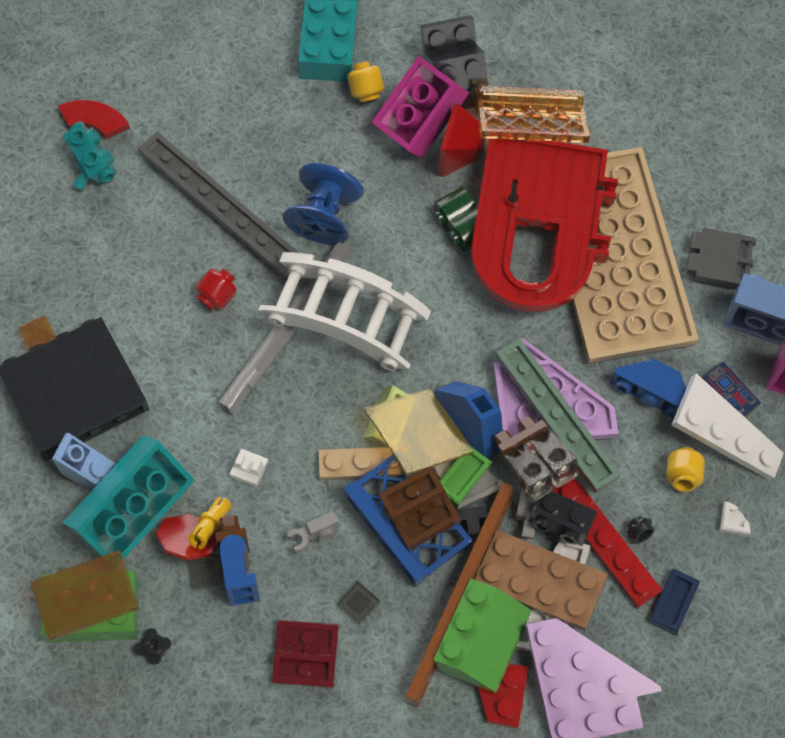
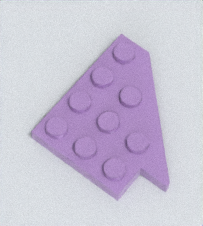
(590, 408)
(583, 685)

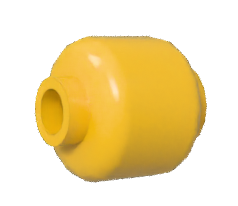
(365, 81)
(685, 469)

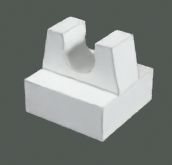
(249, 468)

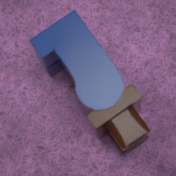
(234, 552)

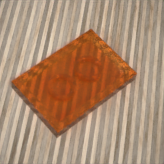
(84, 595)

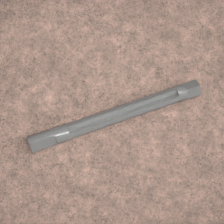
(273, 343)

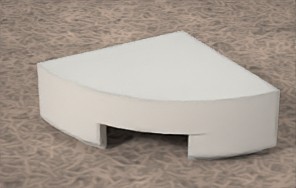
(733, 521)

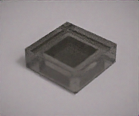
(206, 572)
(358, 602)

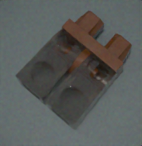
(536, 458)

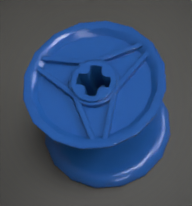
(329, 188)

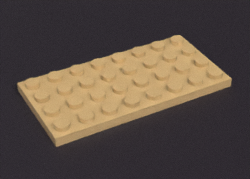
(637, 296)

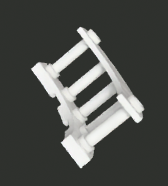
(357, 281)

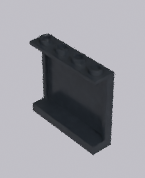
(73, 387)

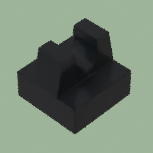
(471, 517)

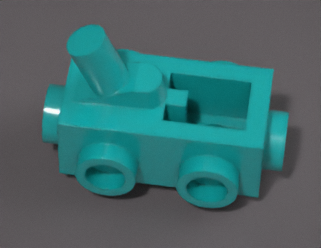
(93, 160)

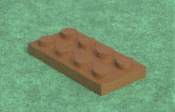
(542, 579)

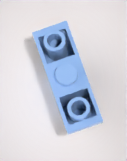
(81, 462)

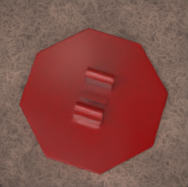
(174, 538)

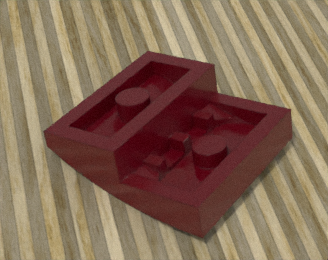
(305, 653)

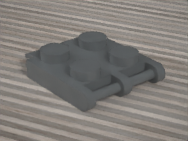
(718, 257)

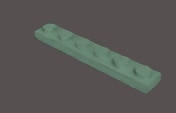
(557, 414)

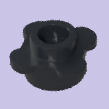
(153, 655)

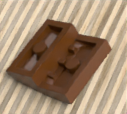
(420, 507)

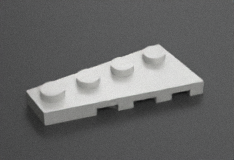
(720, 426)

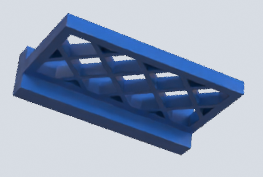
(387, 533)

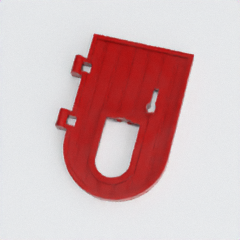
(553, 193)

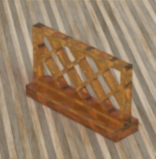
(536, 103)

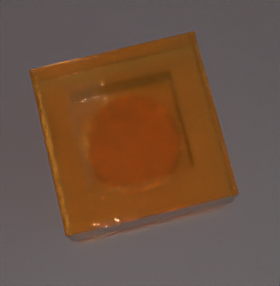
(37, 332)

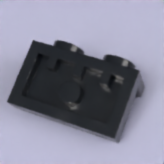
(563, 517)

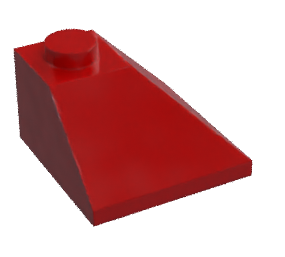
(460, 142)

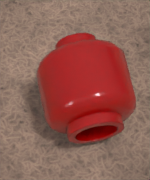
(216, 289)

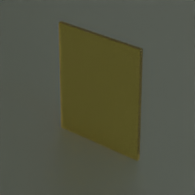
(418, 431)

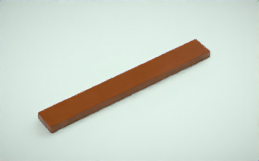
(492, 523)

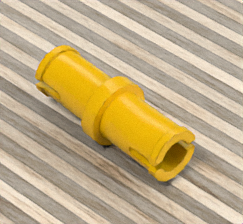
(209, 523)

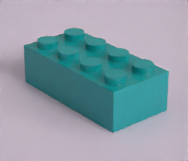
(328, 39)
(129, 499)

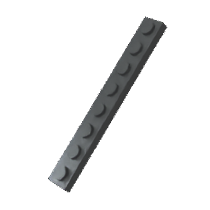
(217, 201)

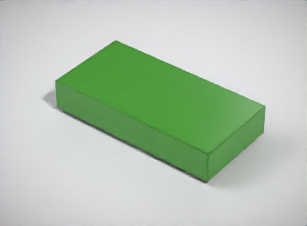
(464, 476)

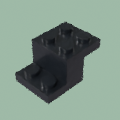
(454, 52)

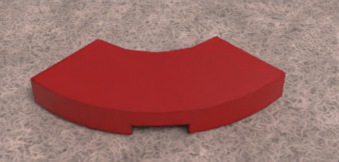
(95, 115)

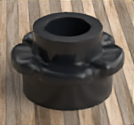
(640, 529)

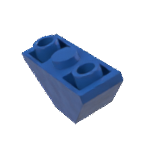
(652, 383)
(473, 414)

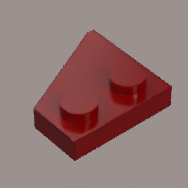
(506, 704)

